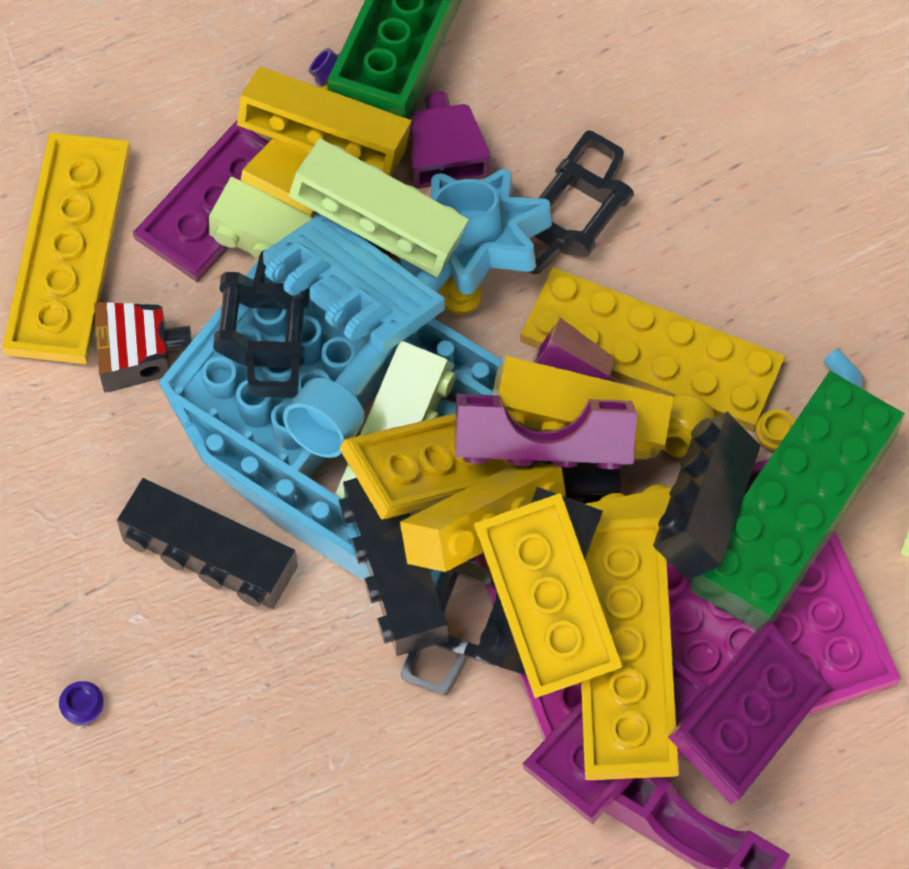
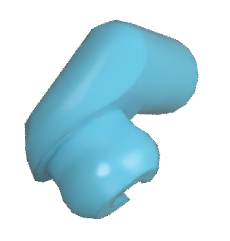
(842, 366)

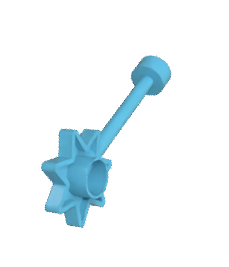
(494, 237)

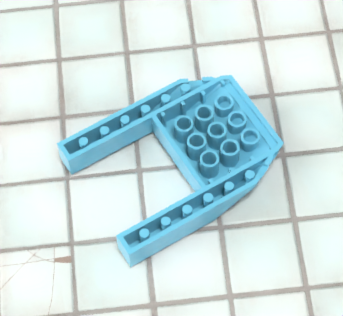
(246, 434)

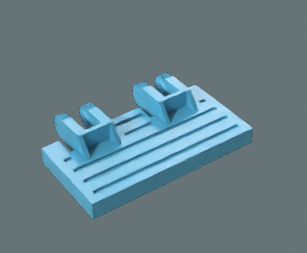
(352, 281)

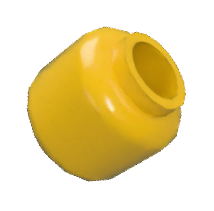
(685, 415)

